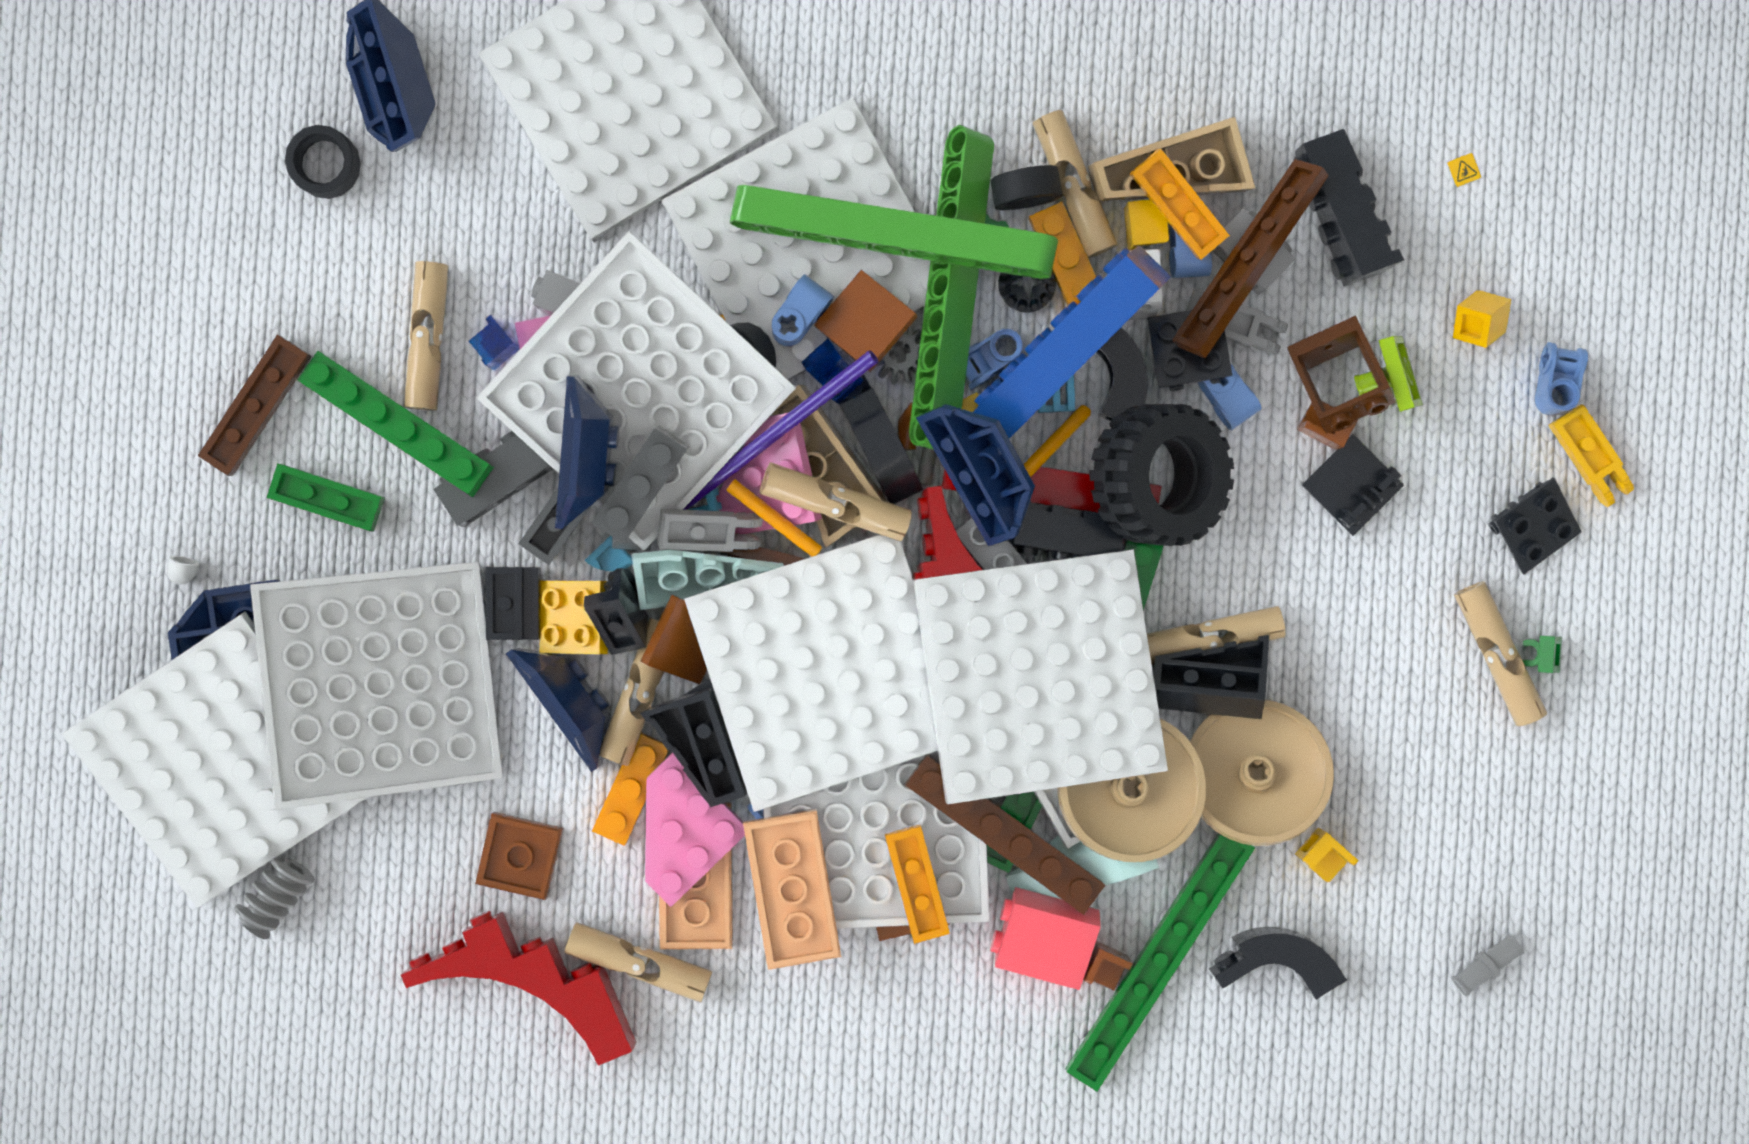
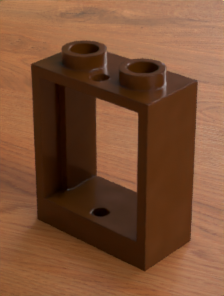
(1326, 346)

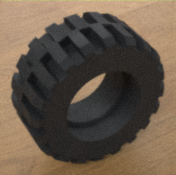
(1199, 481)

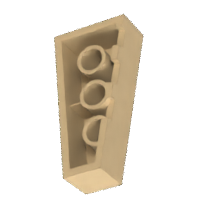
(1207, 158)
(830, 461)

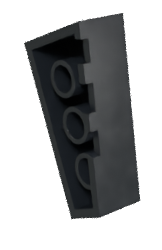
(1347, 211)

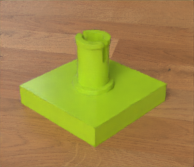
(1397, 372)

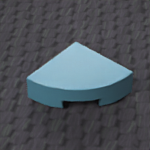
(608, 558)

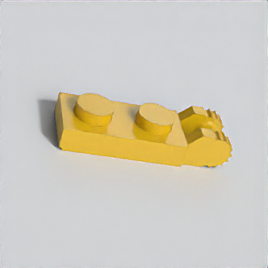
(1591, 453)

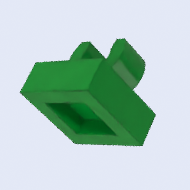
(1548, 654)

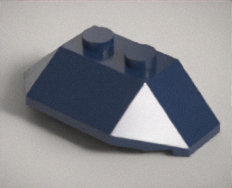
(387, 75)
(584, 452)
(981, 469)
(208, 614)
(567, 698)

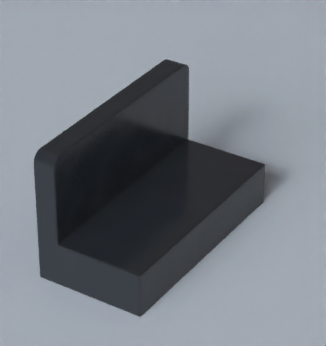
(618, 616)

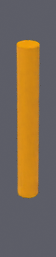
(1057, 439)
(774, 518)

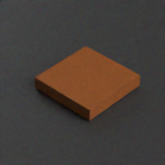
(865, 318)
(675, 644)
(519, 855)

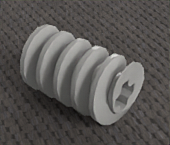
(274, 897)

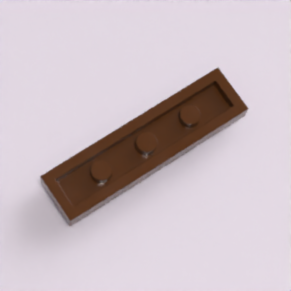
(254, 405)

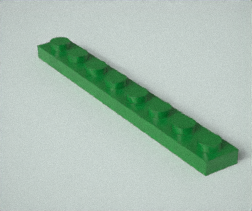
(1158, 961)

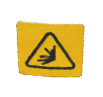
(1464, 169)

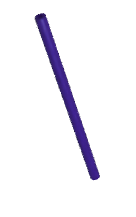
(788, 422)

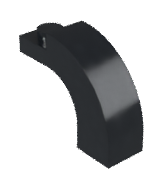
(1126, 374)
(880, 443)
(1282, 947)

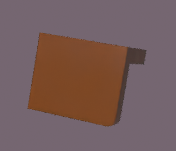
(1313, 428)
(1106, 966)

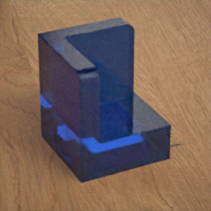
(494, 343)
(826, 363)

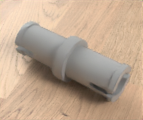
(1487, 965)

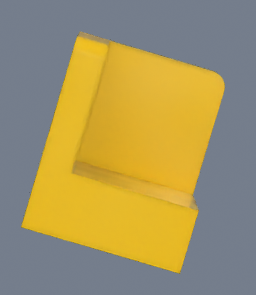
(1144, 224)
(1481, 318)
(1324, 855)

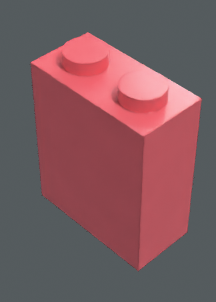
(1045, 938)

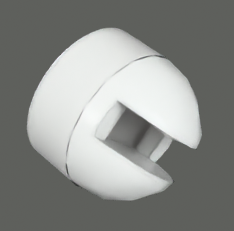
(181, 569)

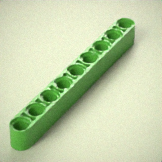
(894, 231)
(950, 286)

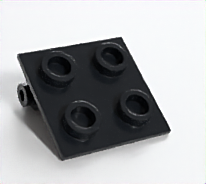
(1179, 366)
(1353, 485)
(1536, 524)

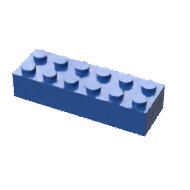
(1077, 336)

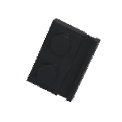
(513, 603)

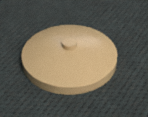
(1263, 774)
(1140, 814)

